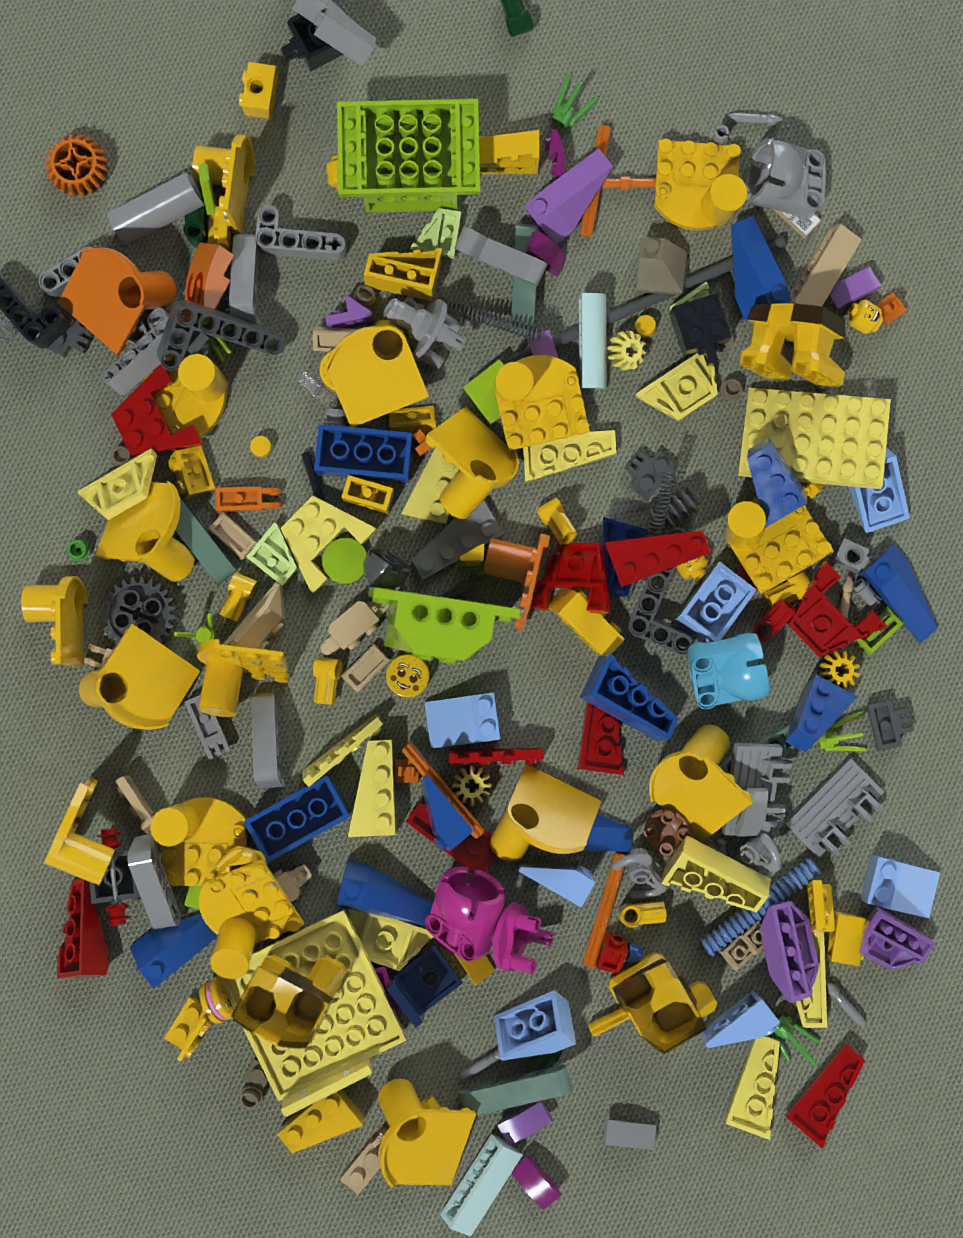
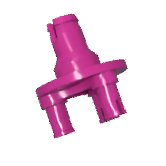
(512, 934)

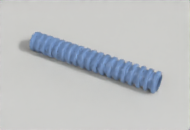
(744, 918)

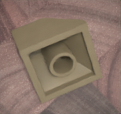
(661, 267)

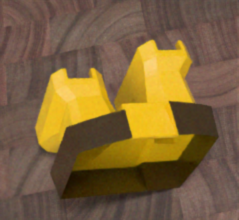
(813, 334)
(661, 1002)
(295, 1016)

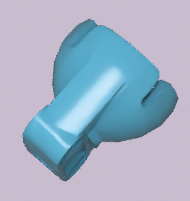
(723, 672)

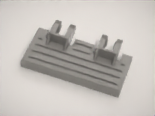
(754, 769)
(832, 806)

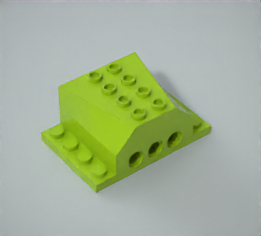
(408, 153)
(439, 625)

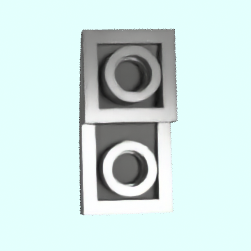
(753, 816)
(629, 1134)

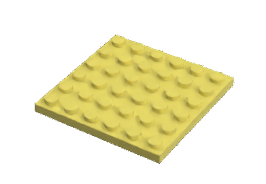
(356, 1024)

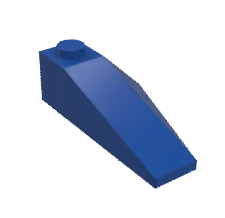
(755, 269)
(896, 584)
(609, 836)
(378, 894)
(168, 948)

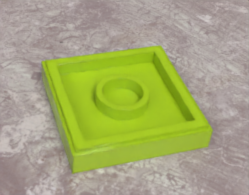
(482, 392)

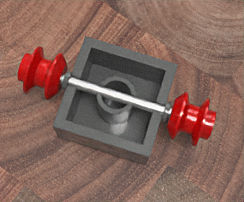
(117, 881)

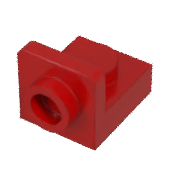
(612, 953)

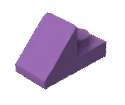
(355, 316)

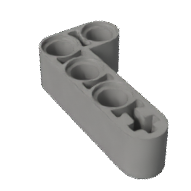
(302, 238)
(500, 256)
(244, 277)
(140, 358)
(265, 741)
(152, 882)

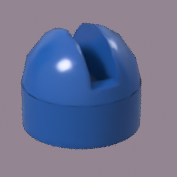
(635, 953)

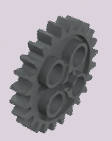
(146, 595)

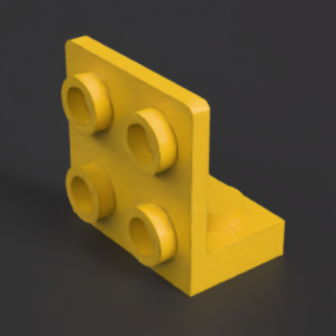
(188, 1027)

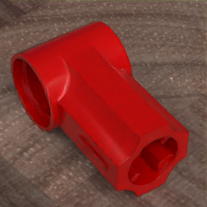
(775, 620)

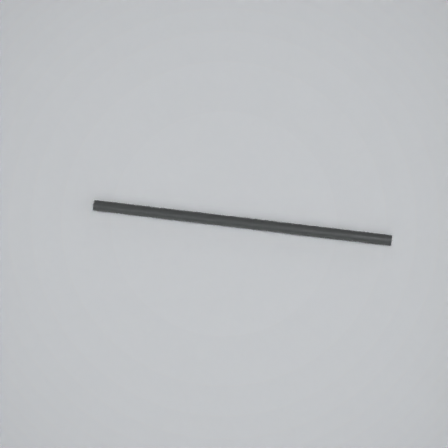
(648, 300)

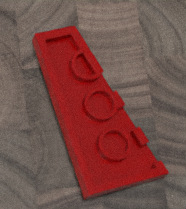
(652, 555)
(600, 742)
(487, 756)
(469, 852)
(821, 1101)

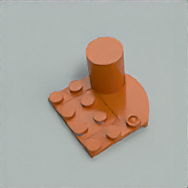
(111, 294)
(517, 564)

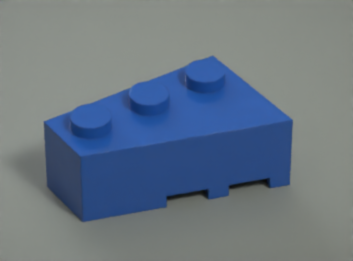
(774, 482)
(816, 712)

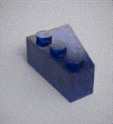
(619, 531)

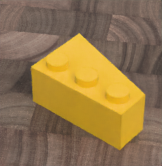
(509, 153)
(404, 273)
(589, 627)
(321, 1122)

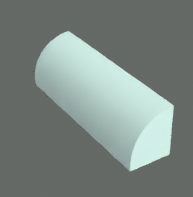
(592, 341)
(480, 1185)

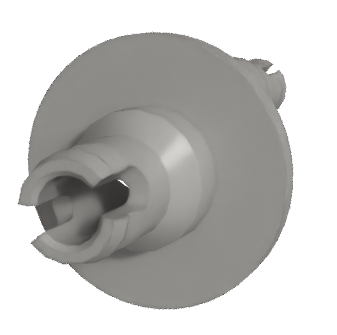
(426, 327)

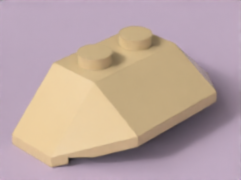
(261, 622)

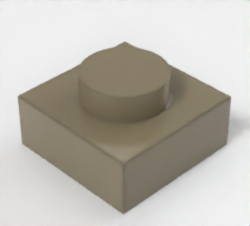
(255, 1075)

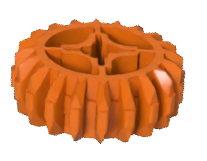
(58, 165)

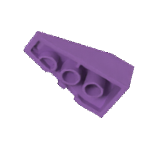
(565, 200)

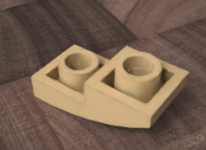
(743, 947)

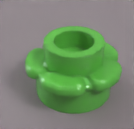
(72, 550)

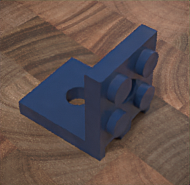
(416, 995)

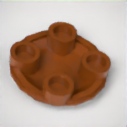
(666, 830)

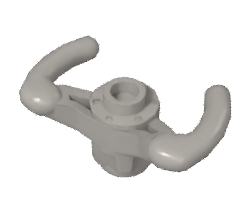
(757, 851)
(641, 872)

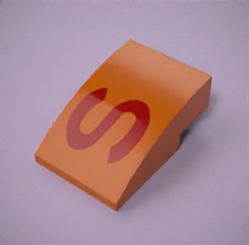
(205, 276)

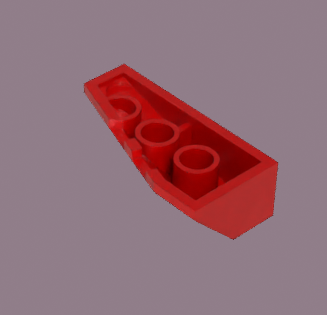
(84, 943)

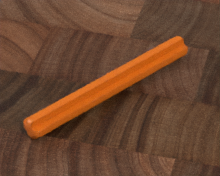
(589, 216)
(426, 769)
(603, 914)

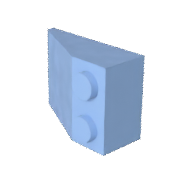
(882, 507)
(715, 605)
(462, 720)
(562, 879)
(899, 886)
(743, 1021)
(535, 1027)

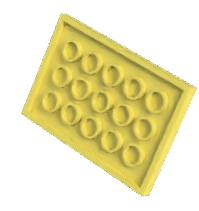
(820, 435)

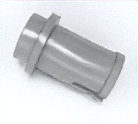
(720, 135)
(863, 589)

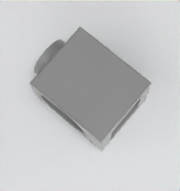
(839, 556)

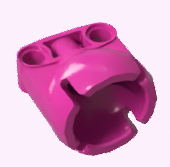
(465, 912)

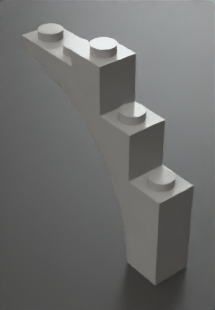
(337, 28)

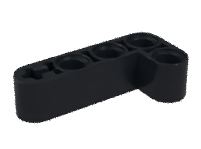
(33, 323)

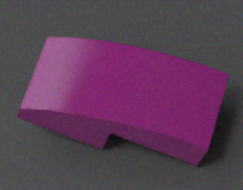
(556, 154)
(547, 251)
(536, 1185)

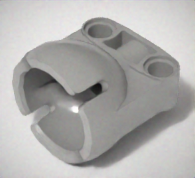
(789, 180)

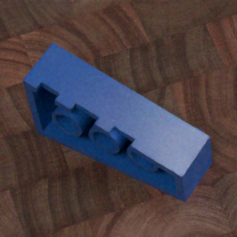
(621, 696)

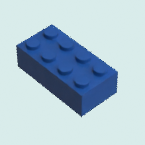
(363, 453)
(297, 818)

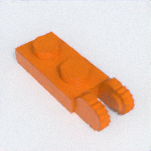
(244, 499)

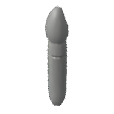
(754, 118)
(845, 1004)
(480, 1065)

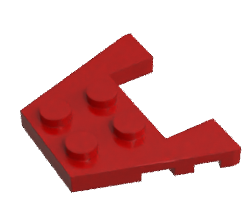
(143, 423)
(575, 568)
(822, 623)

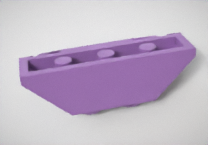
(893, 941)
(790, 950)

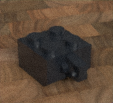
(307, 45)
(700, 327)

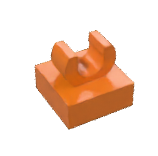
(891, 308)
(422, 446)
(405, 772)

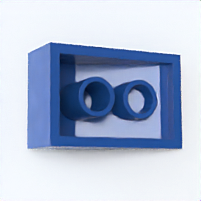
(444, 819)

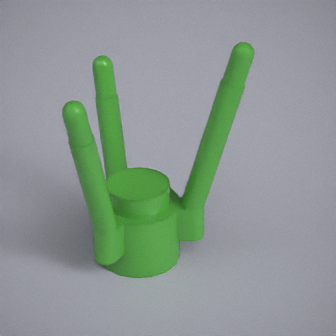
(563, 114)
(784, 1030)

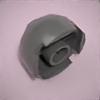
(384, 570)

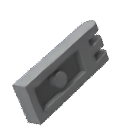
(208, 729)

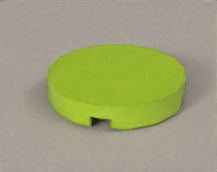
(344, 560)

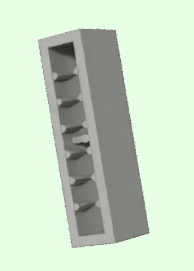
(156, 208)

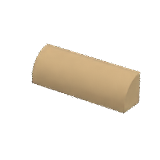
(825, 266)

